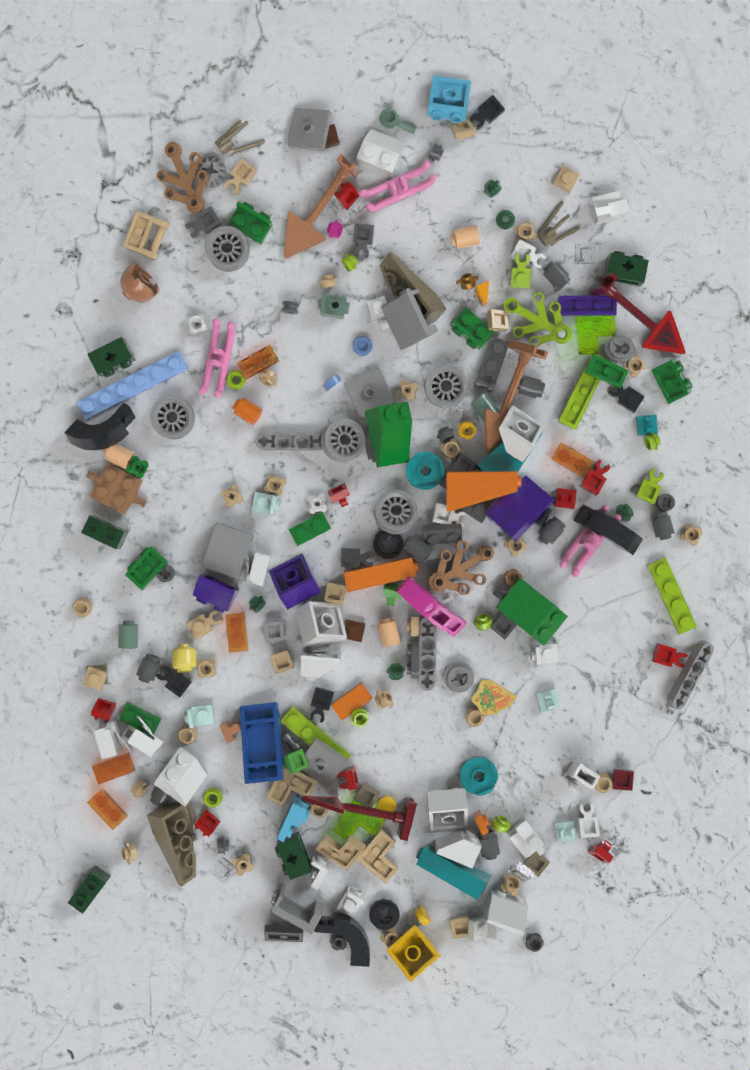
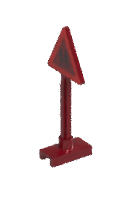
(663, 335)
(404, 818)

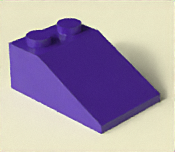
(519, 510)

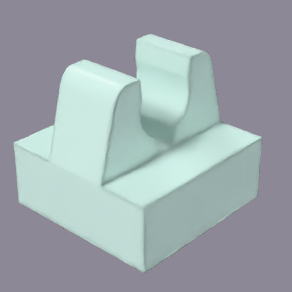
(547, 700)
(565, 830)

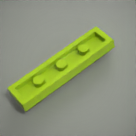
(579, 398)
(671, 595)
(308, 731)

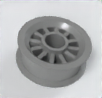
(212, 241)
(450, 369)
(157, 409)
(358, 434)
(403, 497)

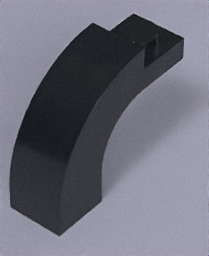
(103, 434)
(609, 529)
(352, 932)

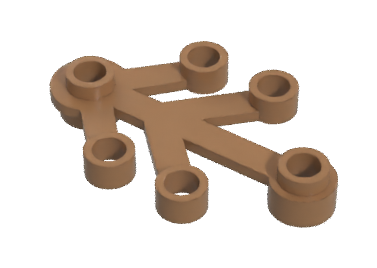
(186, 179)
(458, 569)

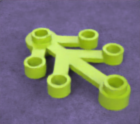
(541, 321)

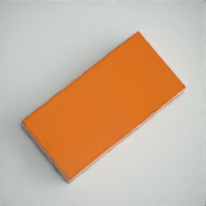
(351, 700)

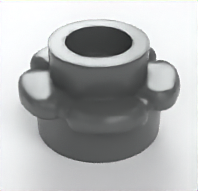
(436, 153)
(445, 434)
(222, 845)
(335, 945)
(534, 947)

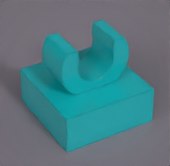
(646, 424)

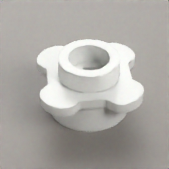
(196, 319)
(312, 502)

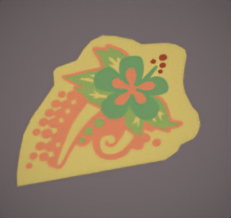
(492, 698)

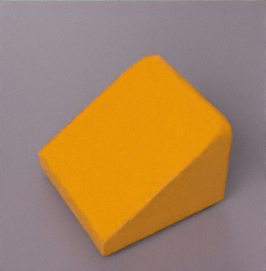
(482, 293)

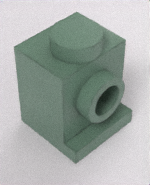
(328, 311)

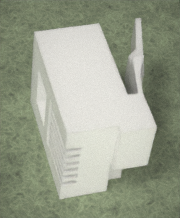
(608, 207)
(259, 569)
(108, 740)
(141, 741)
(580, 774)
(526, 838)

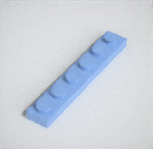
(132, 385)

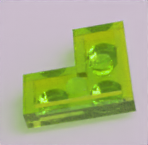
(589, 329)
(351, 821)

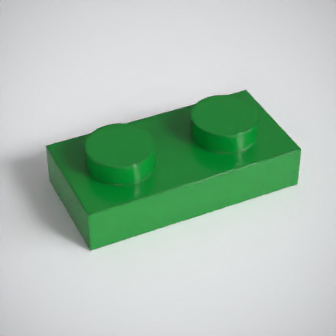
(606, 371)
(309, 529)
(129, 717)

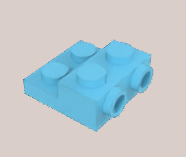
(448, 99)
(297, 813)

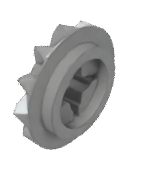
(218, 166)
(618, 342)
(467, 679)

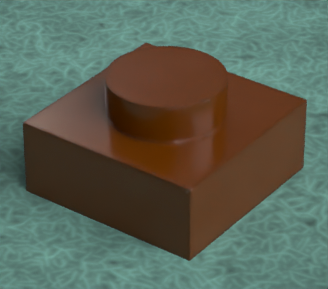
(332, 138)
(354, 630)

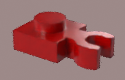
(594, 480)
(667, 656)

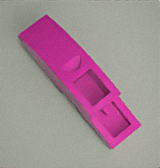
(431, 607)

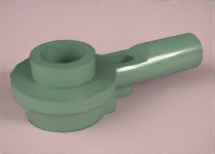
(390, 119)

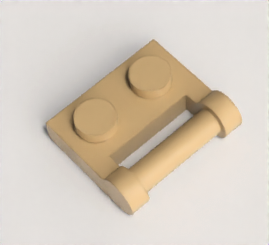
(140, 232)

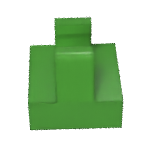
(390, 592)
(295, 761)

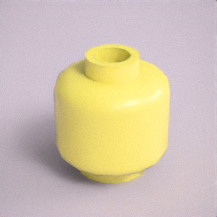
(184, 658)

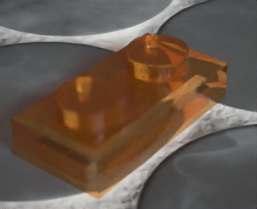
(258, 362)
(572, 460)
(237, 632)
(113, 768)
(107, 809)

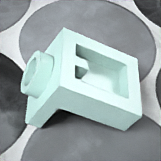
(265, 503)
(199, 715)

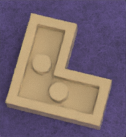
(297, 782)
(342, 855)
(374, 856)

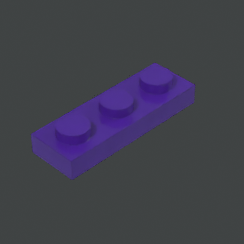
(587, 306)

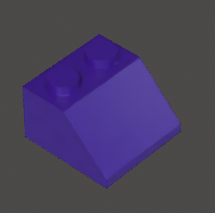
(294, 581)
(215, 592)

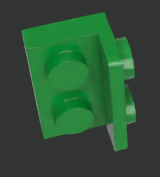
(250, 222)
(471, 328)
(672, 380)
(146, 567)

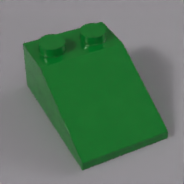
(390, 433)
(531, 611)

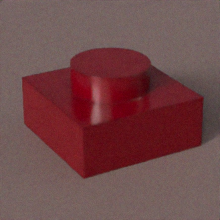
(623, 779)

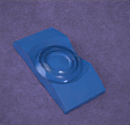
(261, 743)

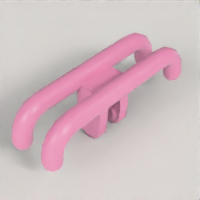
(398, 188)
(218, 358)
(588, 540)

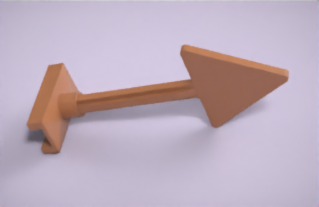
(300, 233)
(494, 420)

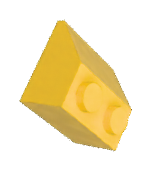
(413, 953)

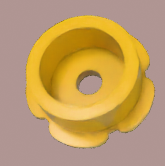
(467, 425)

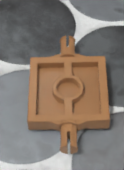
(116, 489)

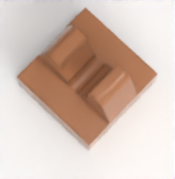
(229, 730)

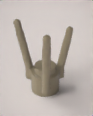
(225, 143)
(547, 235)

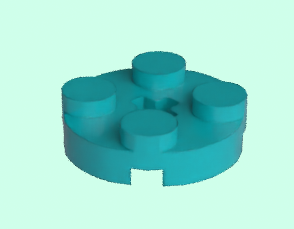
(416, 464)
(476, 786)

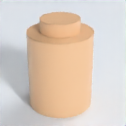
(465, 237)
(118, 455)
(388, 632)

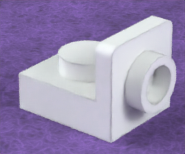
(544, 654)
(318, 874)
(351, 901)
(480, 929)

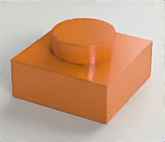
(482, 822)

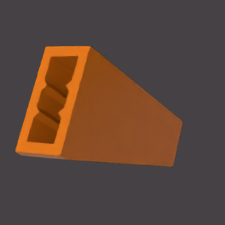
(474, 487)
(380, 574)

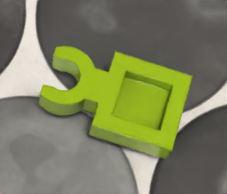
(521, 274)
(648, 489)

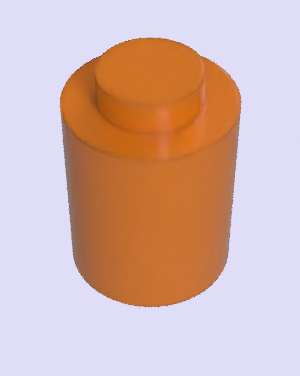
(247, 411)

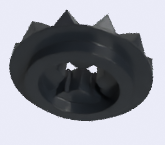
(380, 547)
(388, 921)

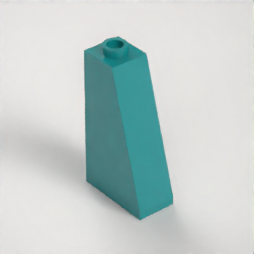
(500, 460)
(458, 875)

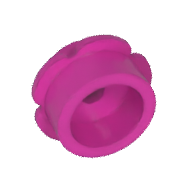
(335, 229)

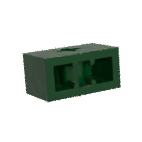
(636, 264)
(101, 357)
(104, 532)
(294, 867)
(89, 889)

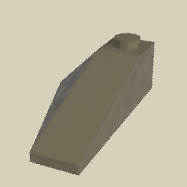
(400, 278)
(174, 834)

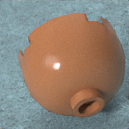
(137, 285)

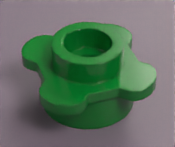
(143, 465)

